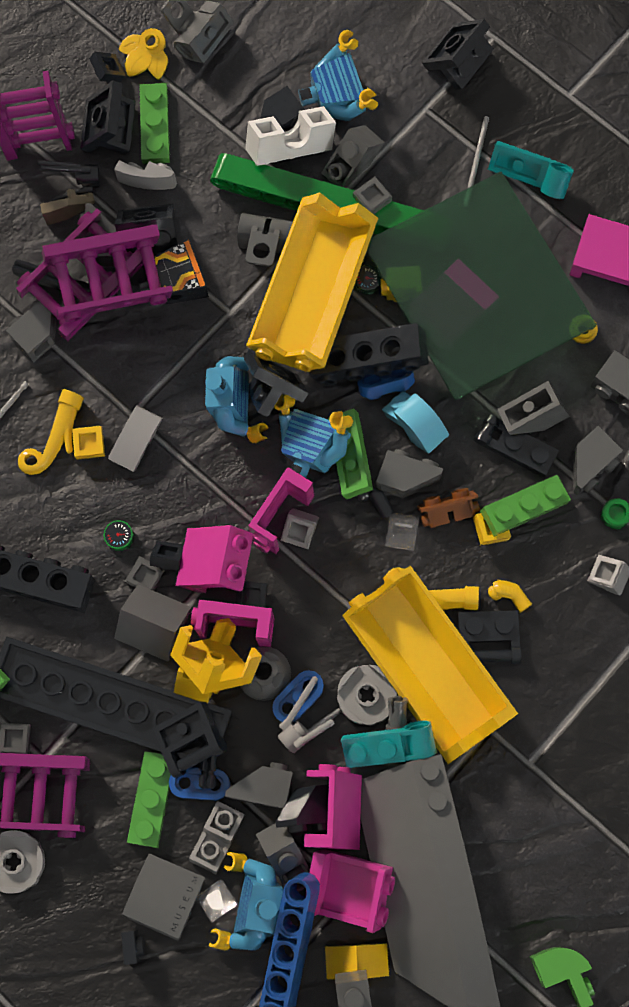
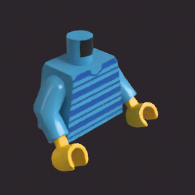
(337, 83)
(228, 398)
(310, 438)
(257, 906)

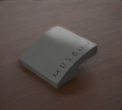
(163, 897)

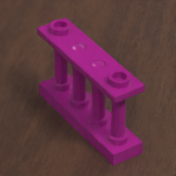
(9, 129)
(116, 245)
(109, 280)
(41, 767)

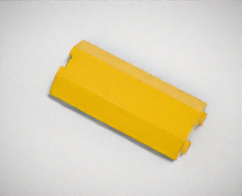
(312, 283)
(429, 662)

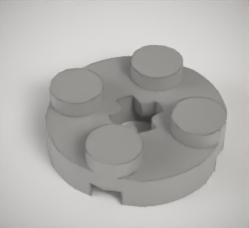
(349, 696)
(32, 861)

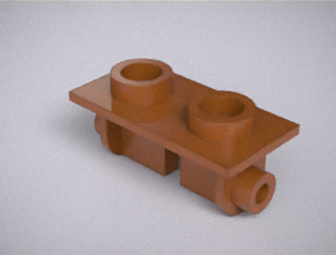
(459, 503)

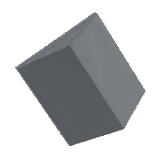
(151, 622)

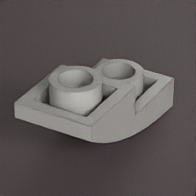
(153, 177)
(135, 438)
(216, 837)

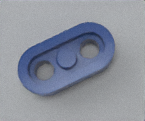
(375, 386)
(293, 692)
(194, 790)

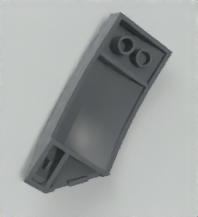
(434, 908)

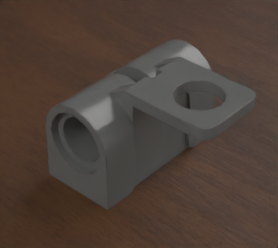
(198, 30)
(264, 235)

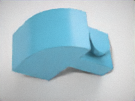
(417, 420)

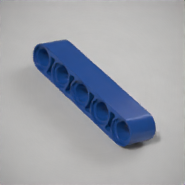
(296, 937)

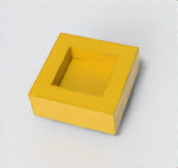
(88, 442)
(484, 533)

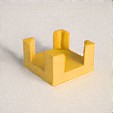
(212, 661)

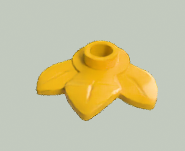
(145, 57)

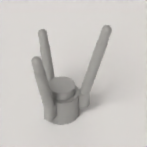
(296, 735)

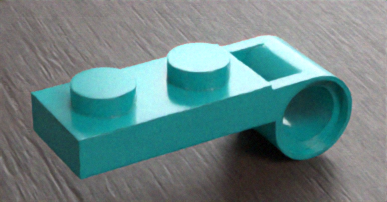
(532, 169)
(389, 746)

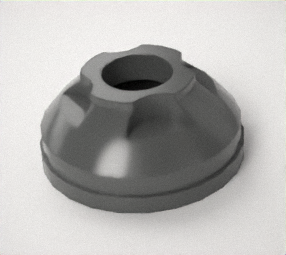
(280, 678)

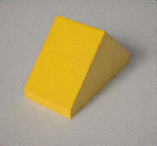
(357, 957)

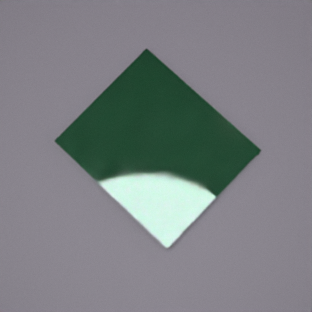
(479, 285)

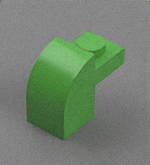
(564, 964)

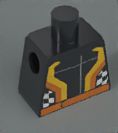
(180, 270)

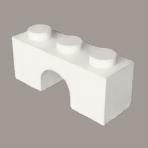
(311, 135)

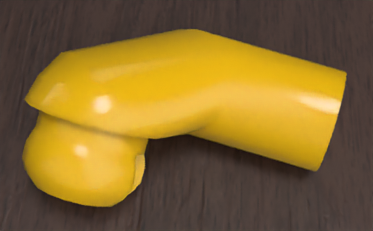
(511, 591)

